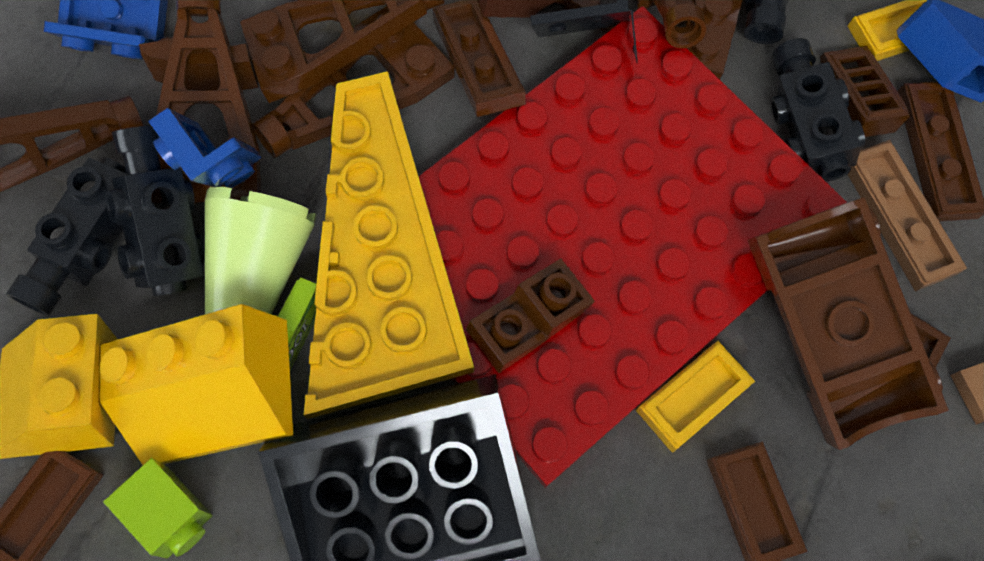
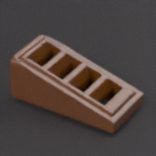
(889, 107)

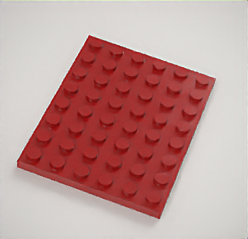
(647, 197)

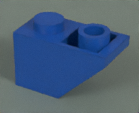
(948, 46)

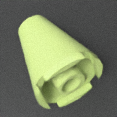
(251, 248)

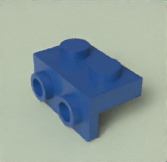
(109, 23)
(187, 146)

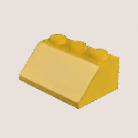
(200, 385)

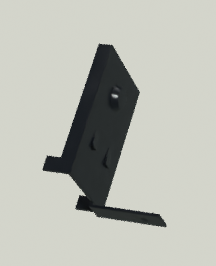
(583, 19)

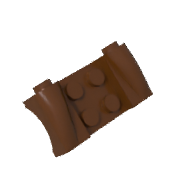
(848, 323)

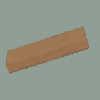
(905, 217)

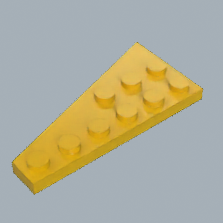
(381, 280)

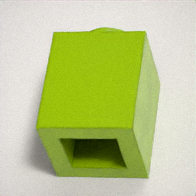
(159, 510)

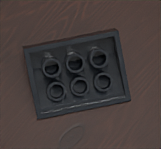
(404, 481)

